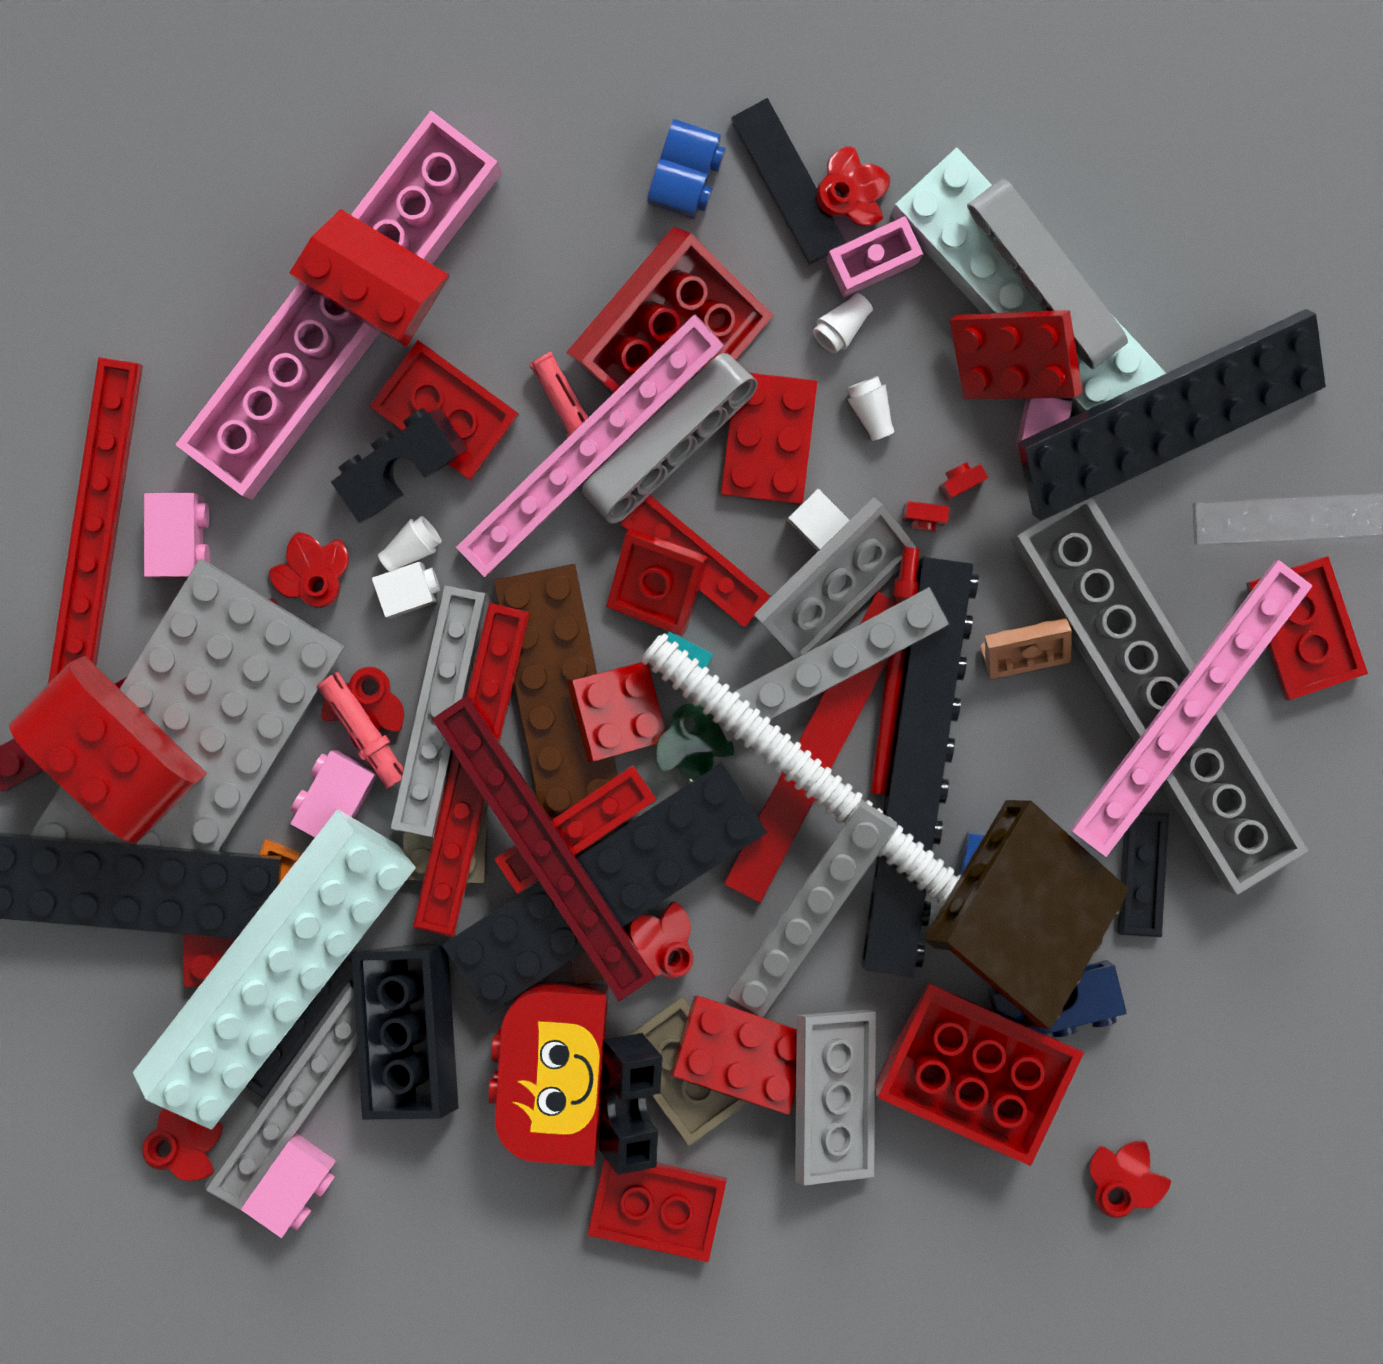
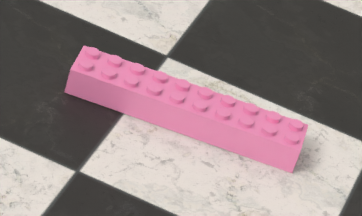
(316, 344)

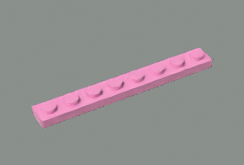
(590, 445)
(1191, 708)

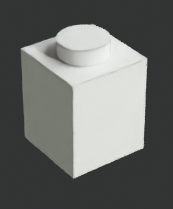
(817, 520)
(406, 589)

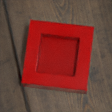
(962, 479)
(925, 516)

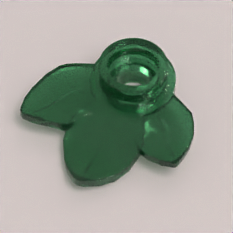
(691, 750)

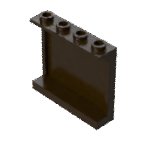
(1029, 911)

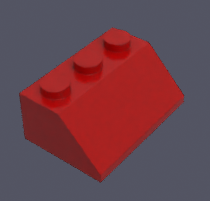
(369, 276)

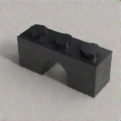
(369, 482)
(628, 1075)

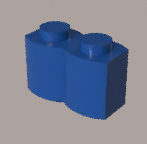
(685, 169)

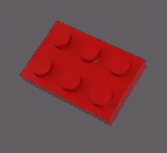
(1016, 355)
(434, 383)
(771, 441)
(1317, 640)
(738, 1055)
(659, 1209)

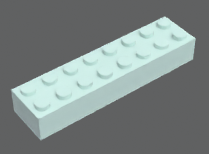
(964, 253)
(273, 970)

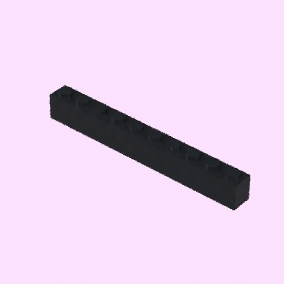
(917, 767)

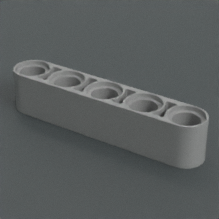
(1046, 270)
(669, 438)

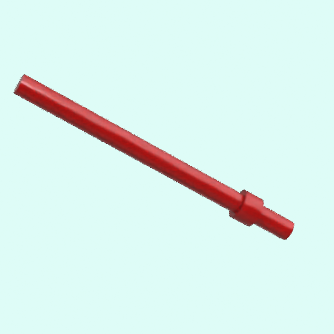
(903, 589)

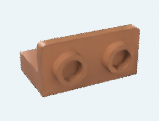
(1027, 648)

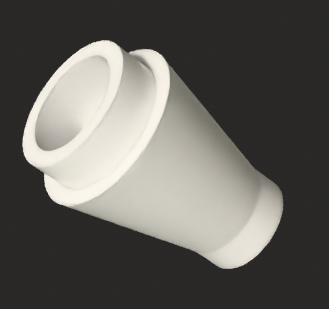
(841, 324)
(872, 407)
(411, 544)

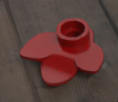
(858, 186)
(307, 565)
(382, 707)
(659, 937)
(188, 1146)
(1128, 1173)

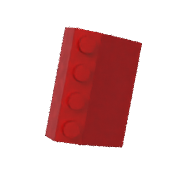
(657, 300)
(978, 1073)

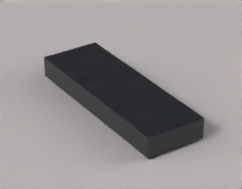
(1144, 875)

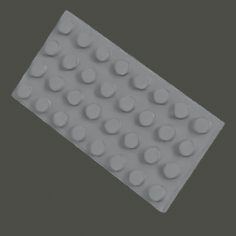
(228, 688)

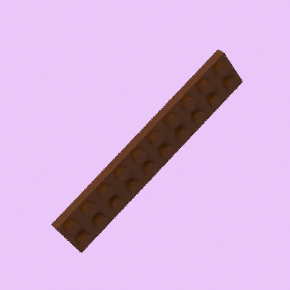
(553, 653)

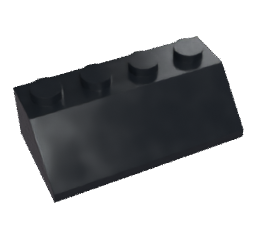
(405, 1032)

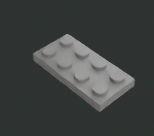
(836, 581)
(835, 1096)

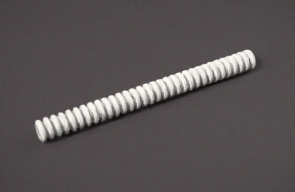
(793, 762)

